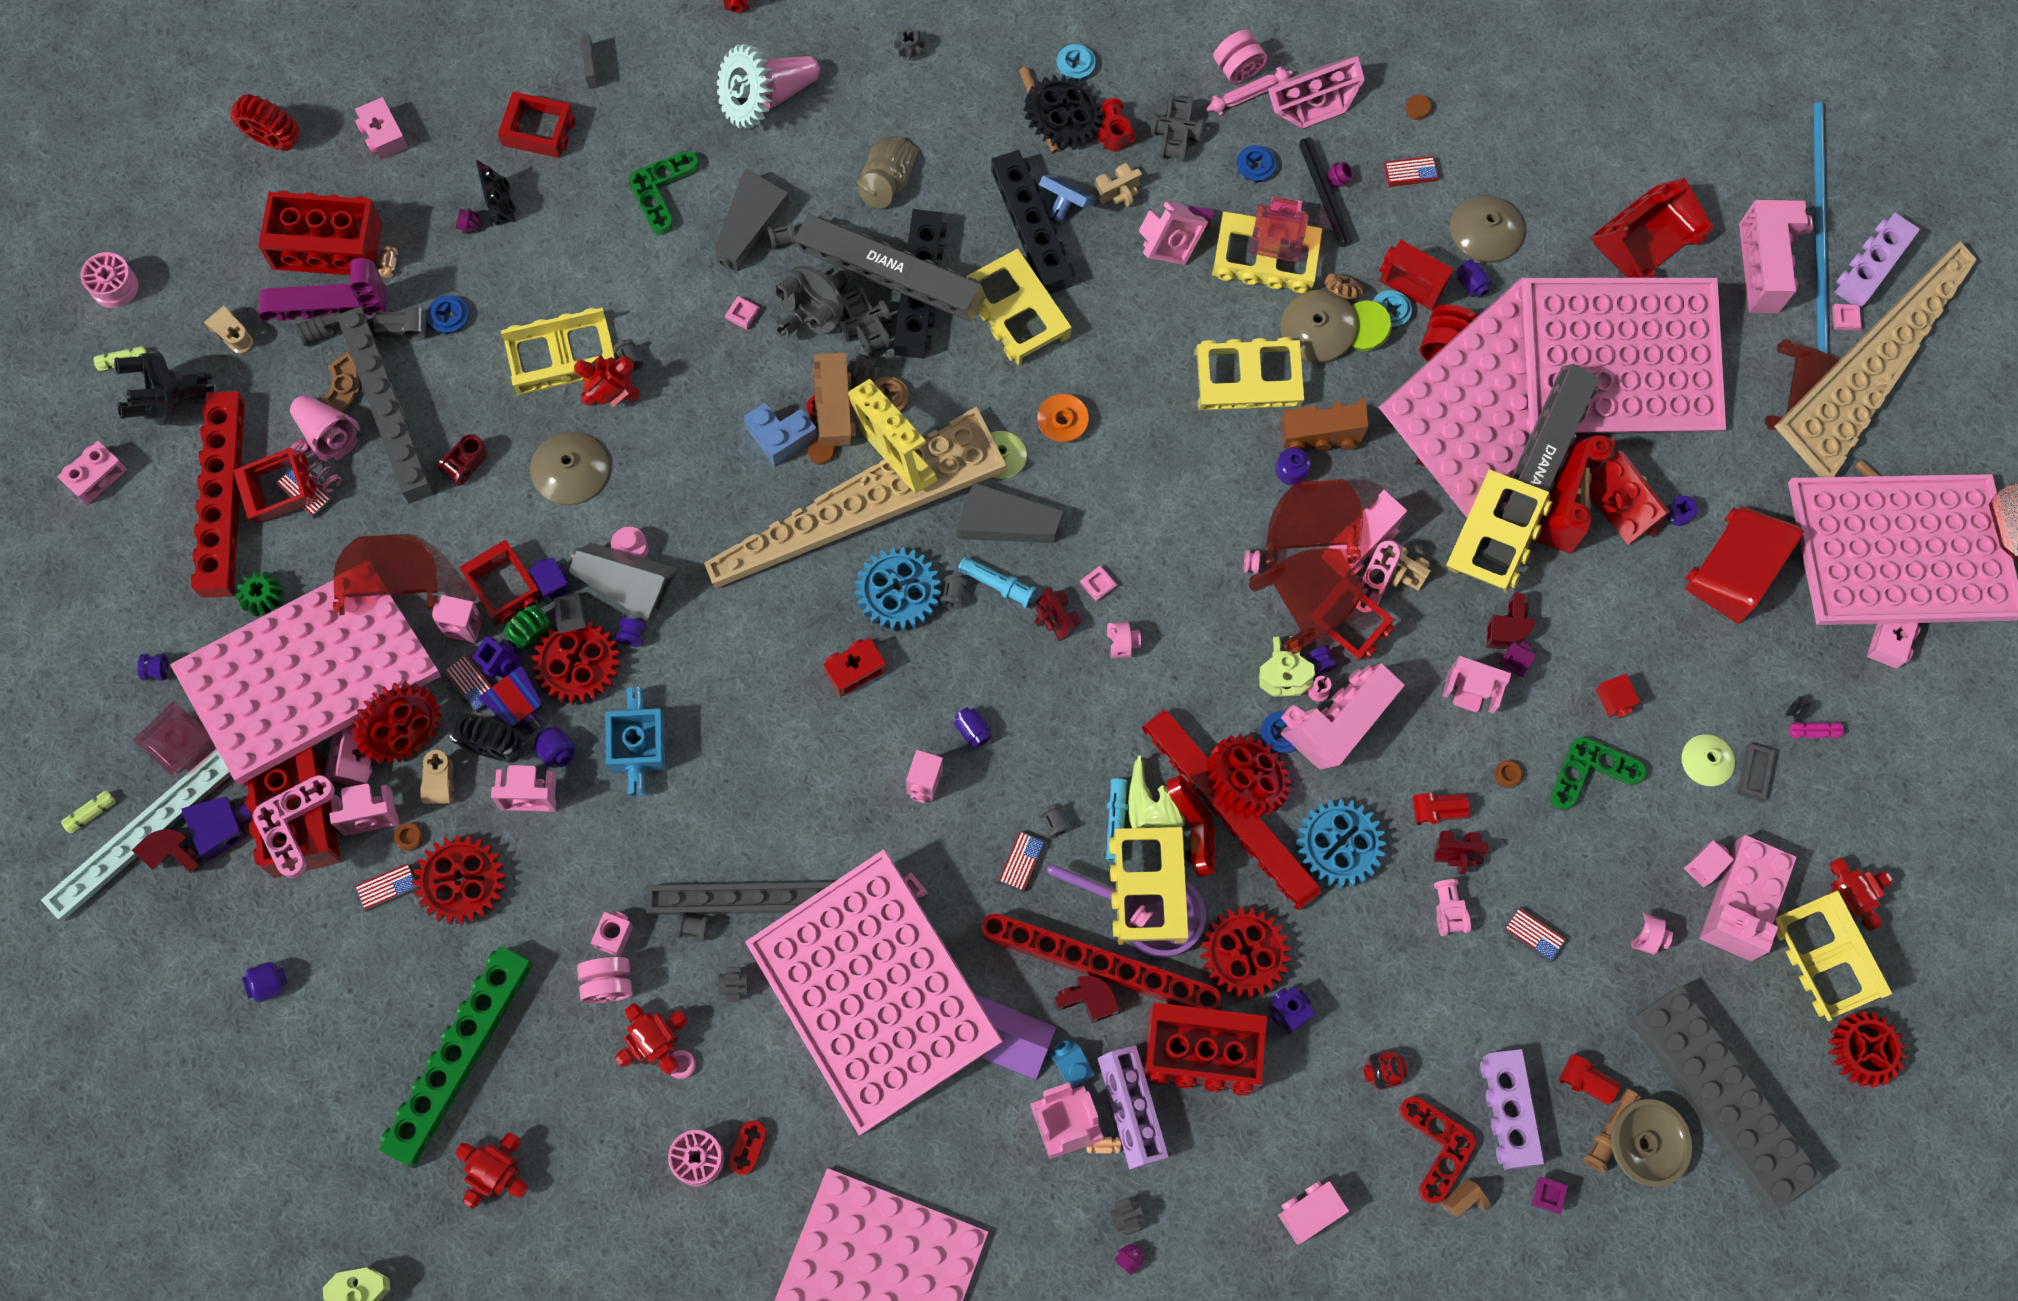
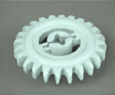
(750, 86)

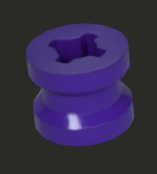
(1676, 515)
(630, 632)
(1321, 660)
(153, 667)

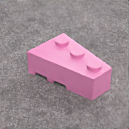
(1379, 525)

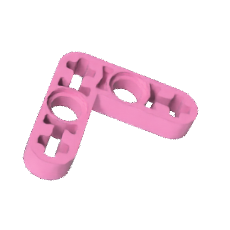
(283, 815)

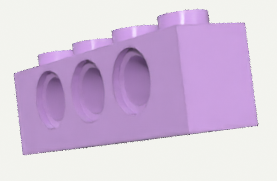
(1898, 234)
(1132, 1107)
(1524, 1123)

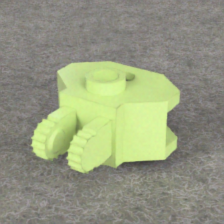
(1286, 671)
(370, 1286)

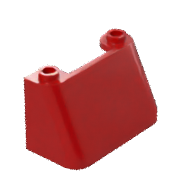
(1653, 229)
(1569, 520)
(1743, 562)

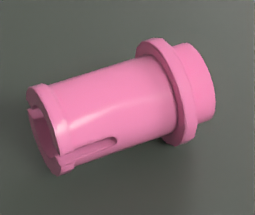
(1324, 693)

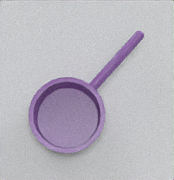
(1160, 948)

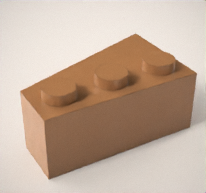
(832, 399)

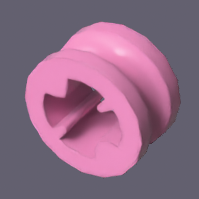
(1251, 561)
(1140, 918)

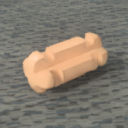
(388, 262)
(1106, 1146)

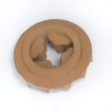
(1344, 286)
(895, 387)

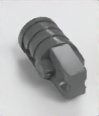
(318, 328)

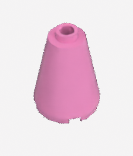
(789, 77)
(325, 428)

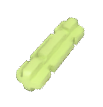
(103, 362)
(88, 811)

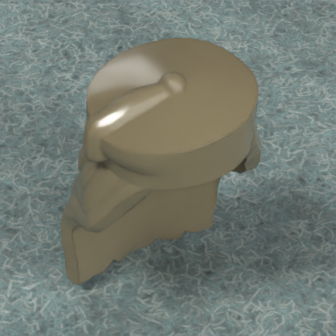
(886, 170)

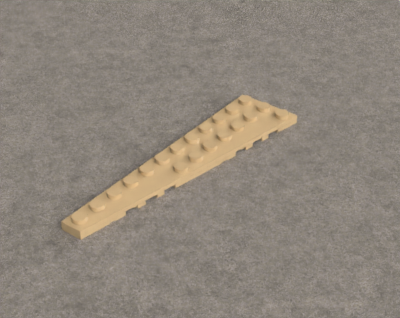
(1845, 398)
(956, 454)

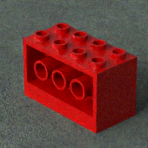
(318, 232)
(311, 830)
(1217, 1034)

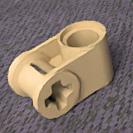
(230, 330)
(437, 783)

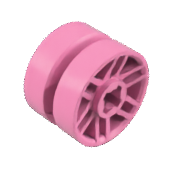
(1240, 56)
(109, 280)
(604, 980)
(682, 1163)

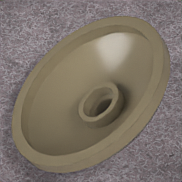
(1485, 239)
(1321, 340)
(573, 481)
(1665, 1138)

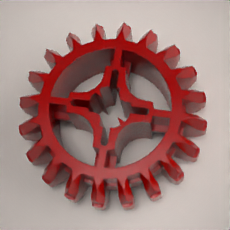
(264, 122)
(1887, 1064)

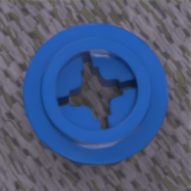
(1254, 153)
(441, 306)
(1269, 733)

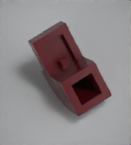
(1510, 628)
(161, 844)
(1093, 993)

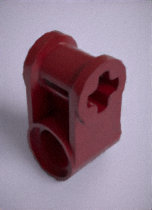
(463, 461)

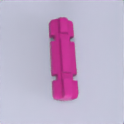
(1816, 730)

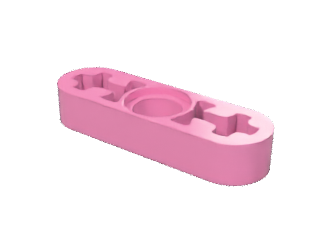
(1380, 555)

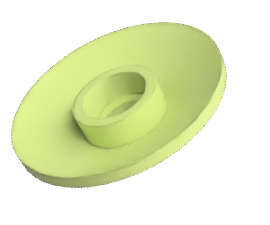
(1015, 452)
(1700, 767)

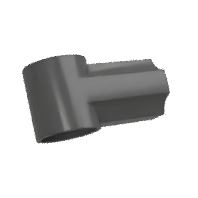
(406, 324)

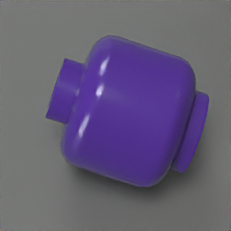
(1293, 466)
(554, 747)
(264, 981)

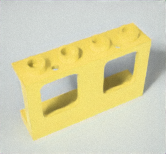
(1265, 267)
(1030, 295)
(556, 333)
(1251, 389)
(891, 435)
(1483, 524)
(1167, 883)
(1846, 947)

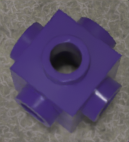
(497, 657)
(1284, 1016)

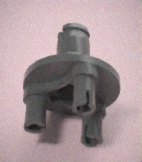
(810, 300)

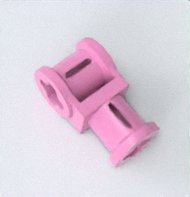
(1451, 912)

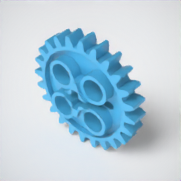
(888, 568)
(1358, 861)

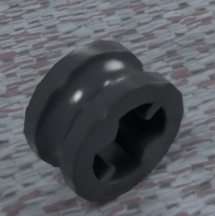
(1798, 708)

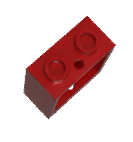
(517, 104)
(1415, 274)
(251, 491)
(489, 561)
(1368, 647)

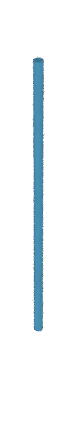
(1820, 228)

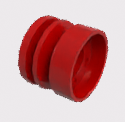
(1443, 326)

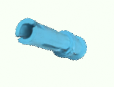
(1007, 586)

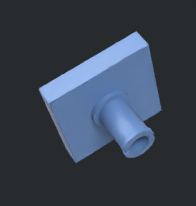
(1066, 194)

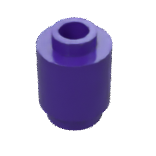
(1474, 278)
(972, 727)

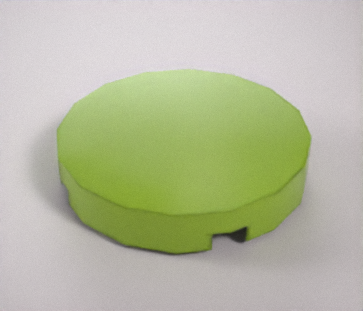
(1372, 325)

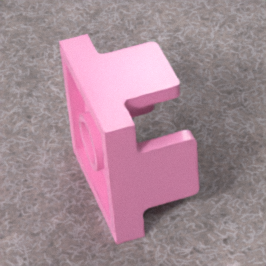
(1173, 234)
(1474, 683)
(522, 791)
(361, 812)
(1066, 1120)

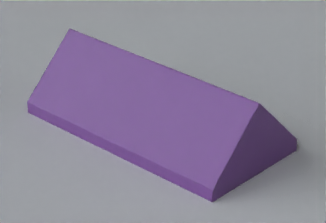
(1023, 1036)

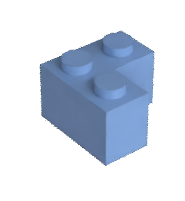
(778, 438)

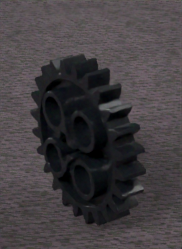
(1063, 111)

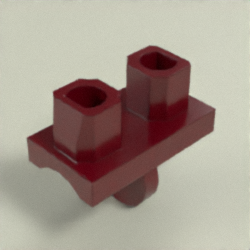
(1053, 614)
(1460, 853)

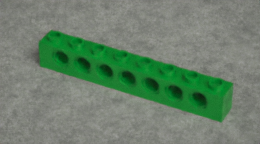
(456, 1072)

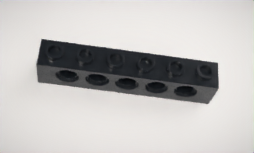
(1014, 166)
(909, 343)

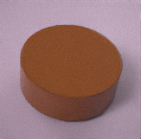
(1418, 107)
(820, 455)
(1508, 774)
(408, 837)

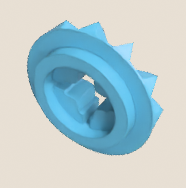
(1071, 53)
(1395, 300)

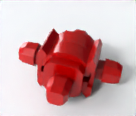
(607, 380)
(1860, 891)
(651, 1039)
(491, 1170)

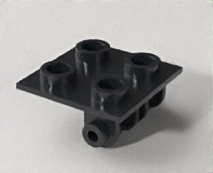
(496, 194)

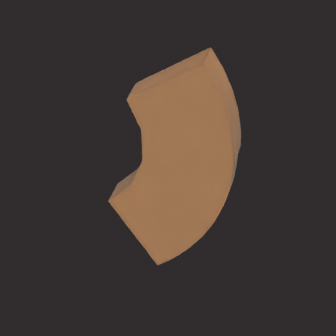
(344, 384)

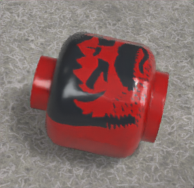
(1385, 1070)

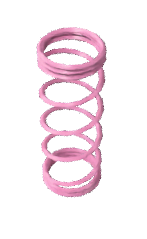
(328, 480)

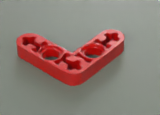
(1201, 825)
(1445, 1139)

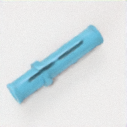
(1117, 809)

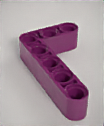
(364, 291)

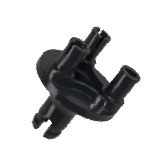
(162, 387)

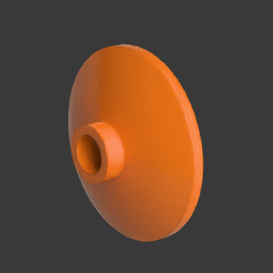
(1064, 407)

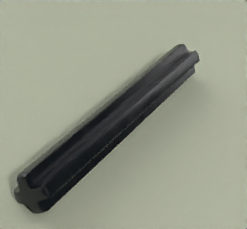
(1325, 192)

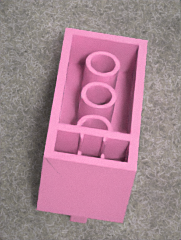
(1766, 250)
(1333, 733)
(1748, 899)

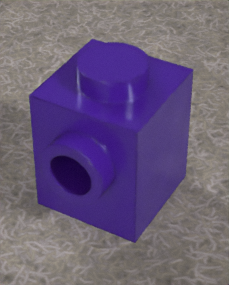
(550, 578)

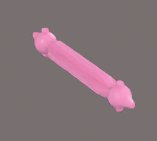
(1248, 91)

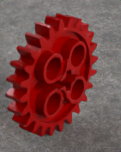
(599, 668)
(396, 722)
(1249, 775)
(459, 855)
(1221, 960)

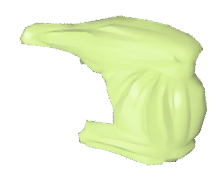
(1146, 812)

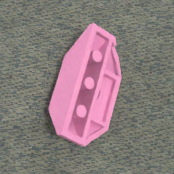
(1318, 92)

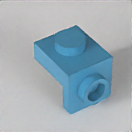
(1071, 1062)

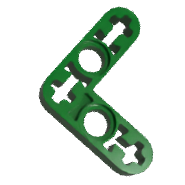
(654, 182)
(1582, 765)

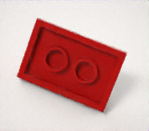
(1626, 498)

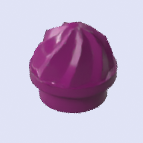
(1340, 174)
(468, 221)
(1130, 1258)

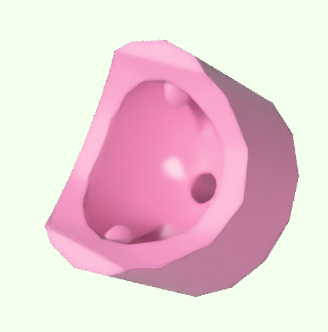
(630, 541)
(1123, 639)
(1653, 935)

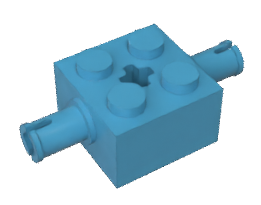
(621, 731)

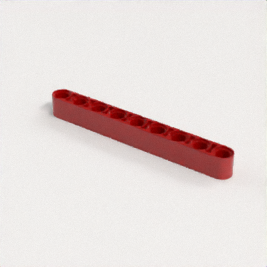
(1251, 830)
(1090, 953)

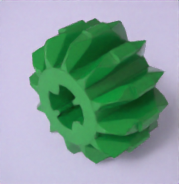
(259, 604)
(527, 627)

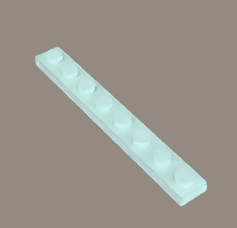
(118, 851)

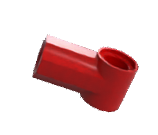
(1434, 808)
(1584, 1078)

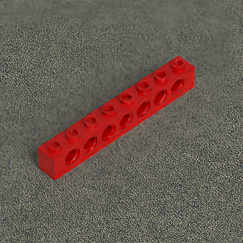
(222, 580)

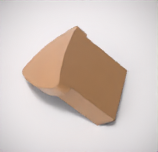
(1464, 1197)

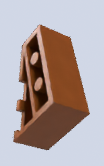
(1325, 427)

